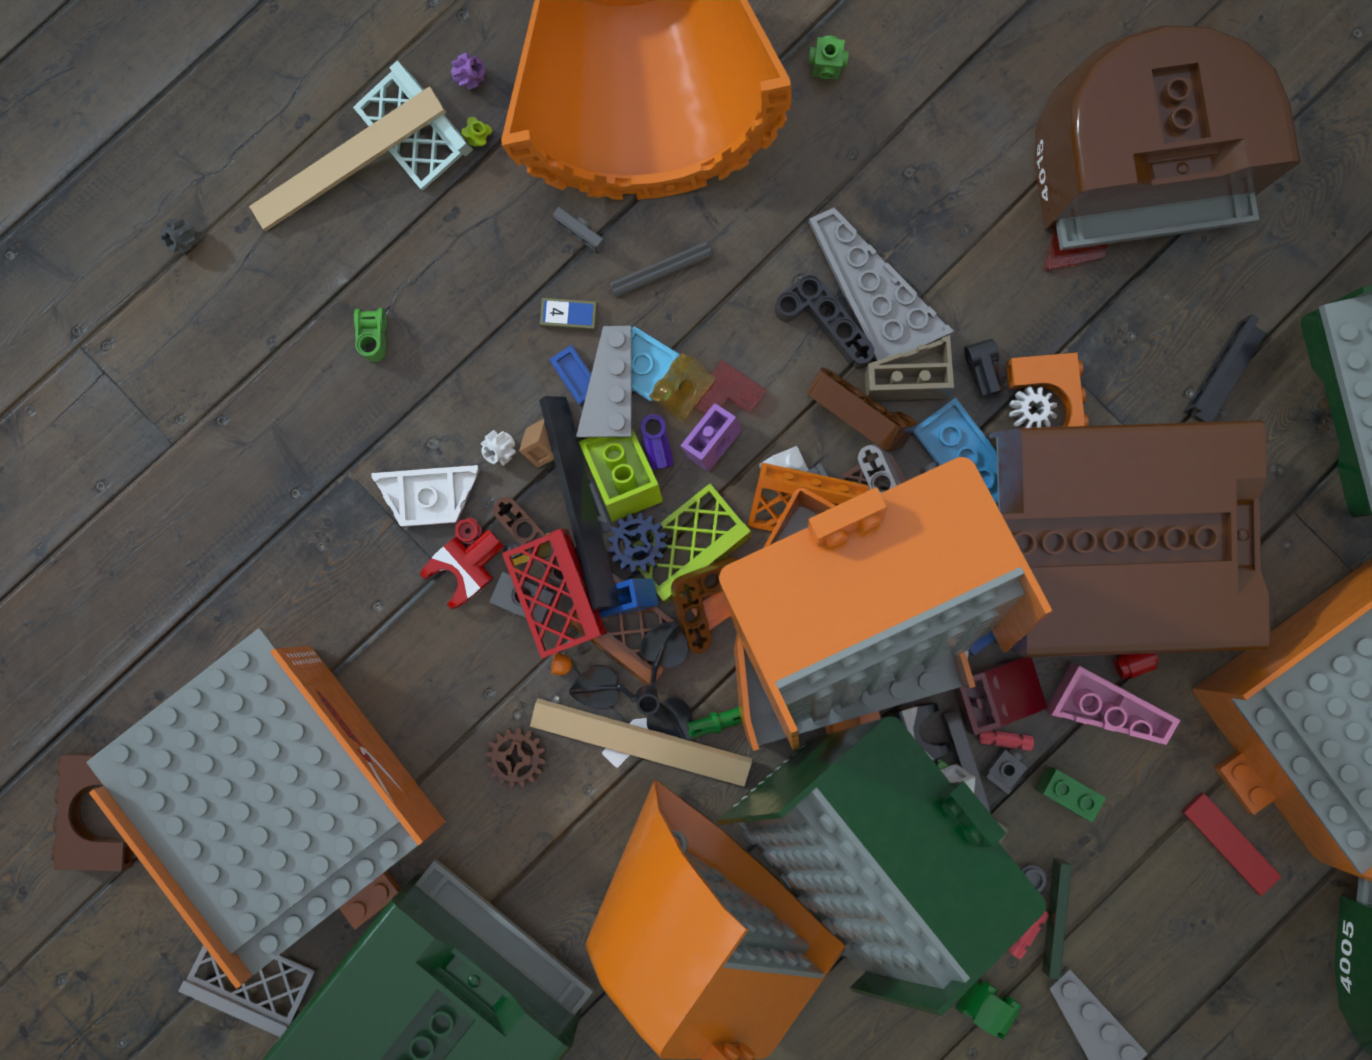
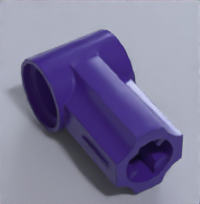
(657, 445)

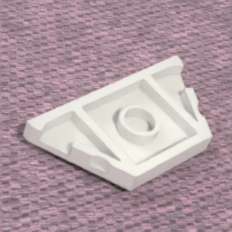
(427, 494)

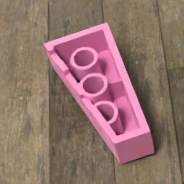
(1101, 703)

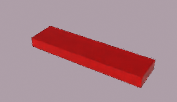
(1231, 844)

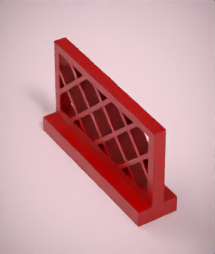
(573, 578)

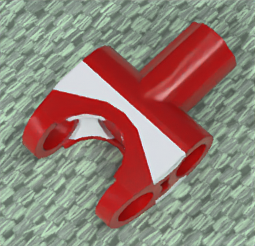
(466, 565)

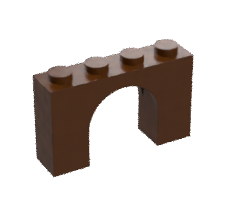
(74, 844)

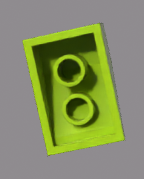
(621, 474)

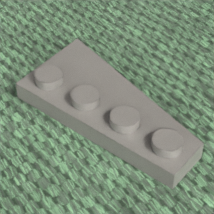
(609, 393)
(1091, 1022)

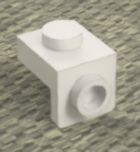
(789, 458)

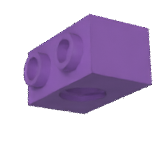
(711, 437)

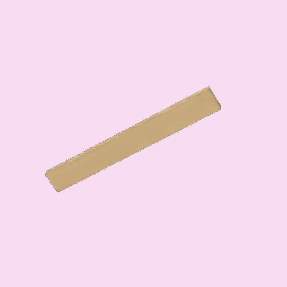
(347, 158)
(641, 742)

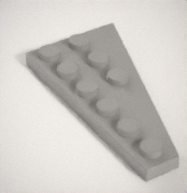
(877, 295)

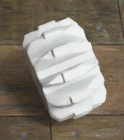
(1023, 404)

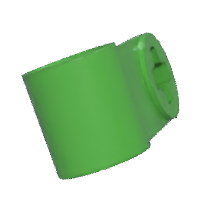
(371, 327)

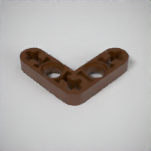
(695, 593)

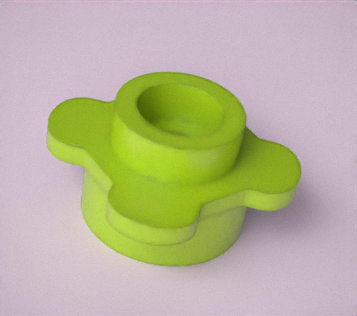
(476, 138)

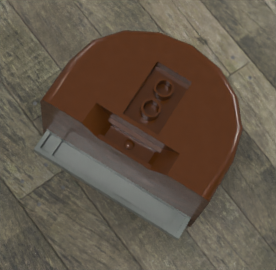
(1162, 138)

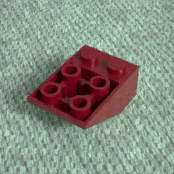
(1001, 696)

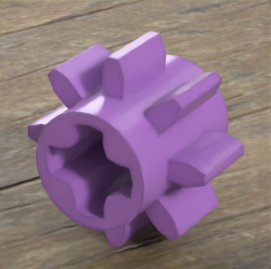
(468, 71)

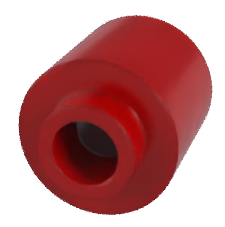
(1135, 664)

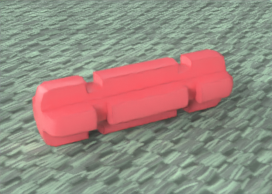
(1007, 739)
(1018, 948)

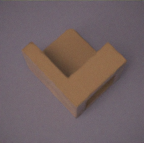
(536, 444)

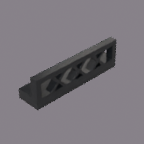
(1225, 370)

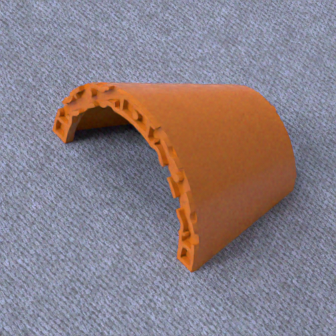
(643, 95)

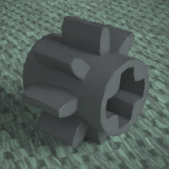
(177, 235)

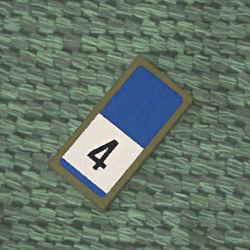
(568, 314)

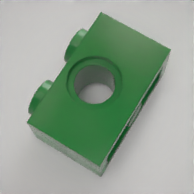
(1070, 793)

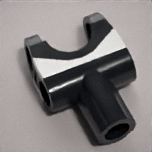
(912, 718)

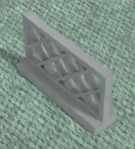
(242, 1007)

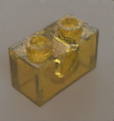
(695, 384)

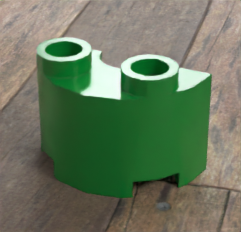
(988, 1009)

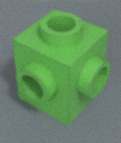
(828, 57)

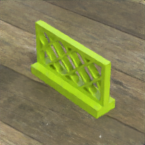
(714, 553)

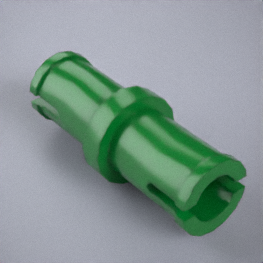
(714, 723)

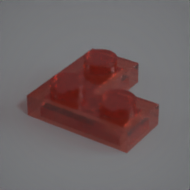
(733, 386)

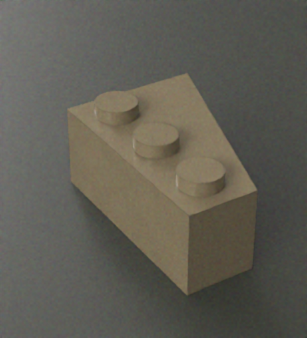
(912, 375)

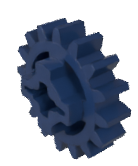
(642, 533)

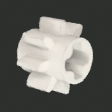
(498, 447)

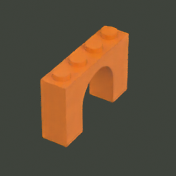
(1054, 372)

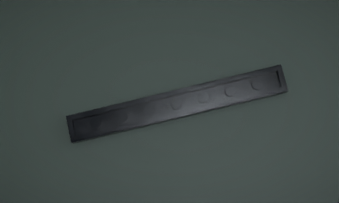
(579, 503)

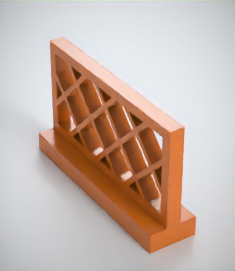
(785, 483)

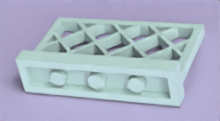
(441, 126)

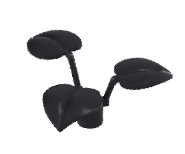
(663, 645)

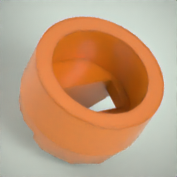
(560, 664)

